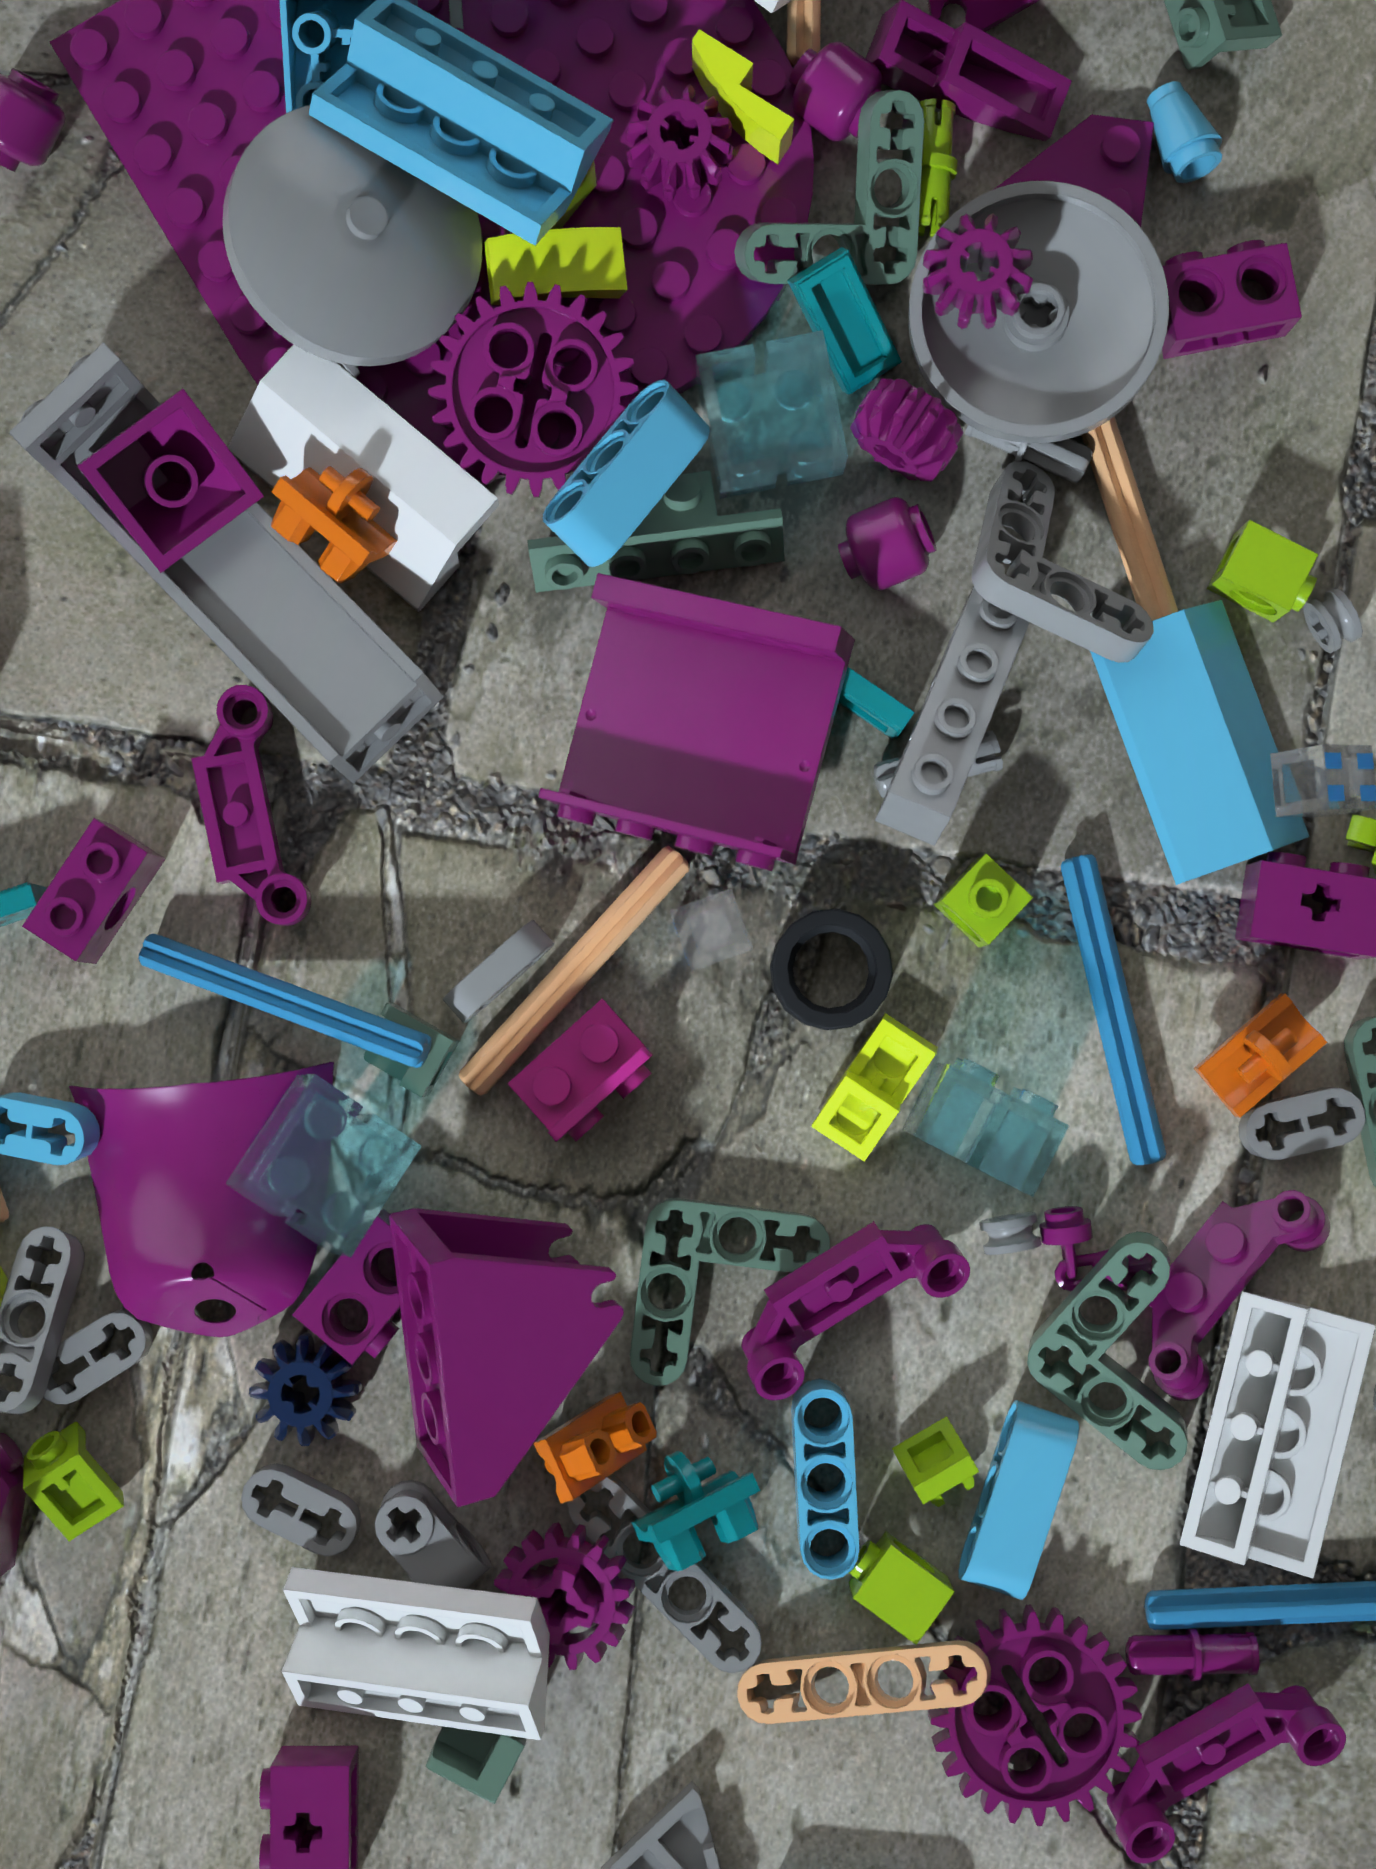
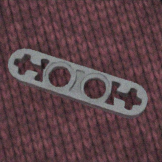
(656, 1579)

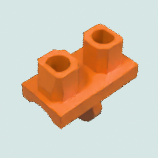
(339, 512)
(1260, 1055)
(595, 1444)

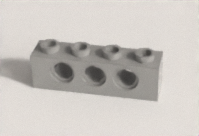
(952, 720)

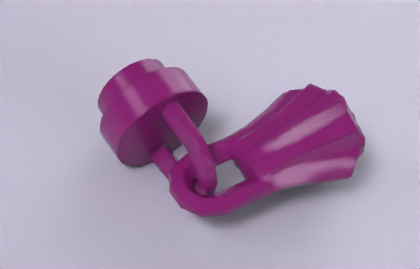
(1067, 1227)

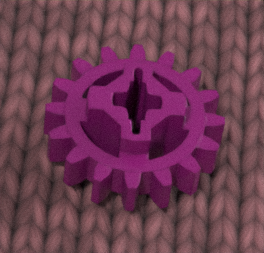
(591, 1587)

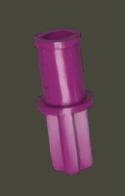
(1193, 1654)

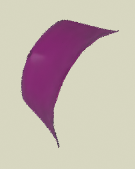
(168, 1204)

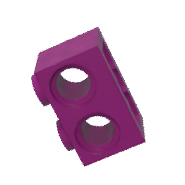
(1229, 313)
(361, 1280)

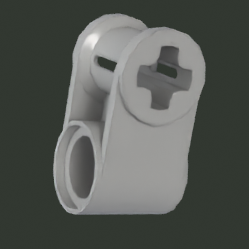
(435, 1548)

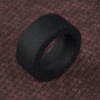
(878, 962)

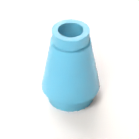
(1183, 134)

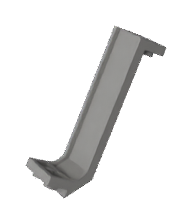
(246, 588)

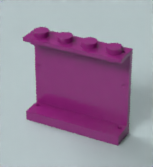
(703, 721)

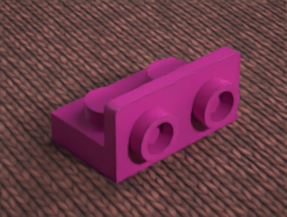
(581, 1071)

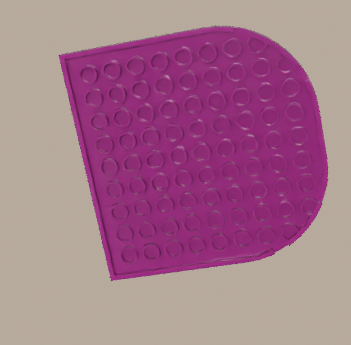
(199, 79)

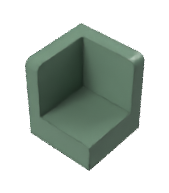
(420, 1079)
(475, 1759)

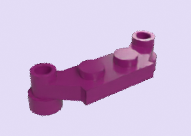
(239, 809)
(1213, 1274)
(836, 1287)
(1210, 1747)

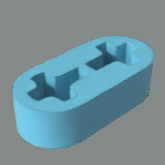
(40, 1114)

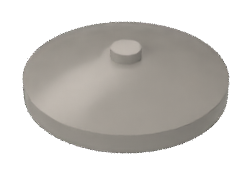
(346, 245)
(1079, 334)

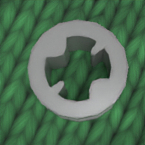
(1332, 620)
(1010, 1233)

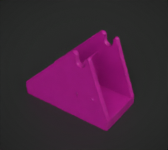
(491, 1338)

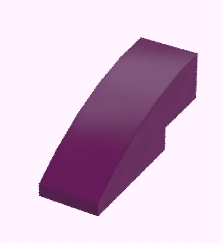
(970, 68)

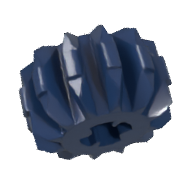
(290, 1405)

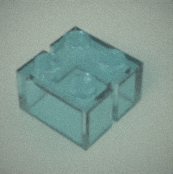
(773, 419)
(986, 1128)
(325, 1162)

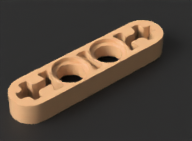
(864, 1693)

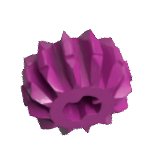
(697, 129)
(994, 255)
(906, 429)

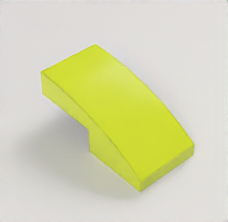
(729, 80)
(576, 259)
(874, 1087)

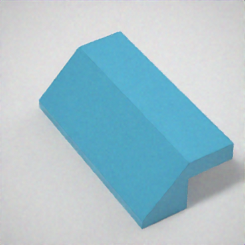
(461, 118)
(1198, 743)

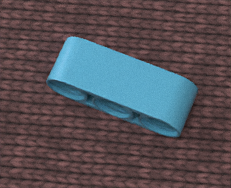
(626, 473)
(1018, 1500)
(832, 1508)

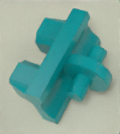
(721, 1499)

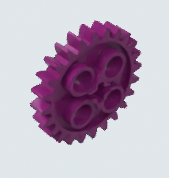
(475, 378)
(1082, 1684)

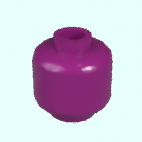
(833, 89)
(27, 120)
(887, 543)

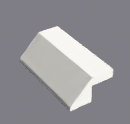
(323, 417)
(1277, 1434)
(418, 1652)

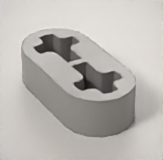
(498, 971)
(1305, 1137)
(101, 1368)
(294, 1523)

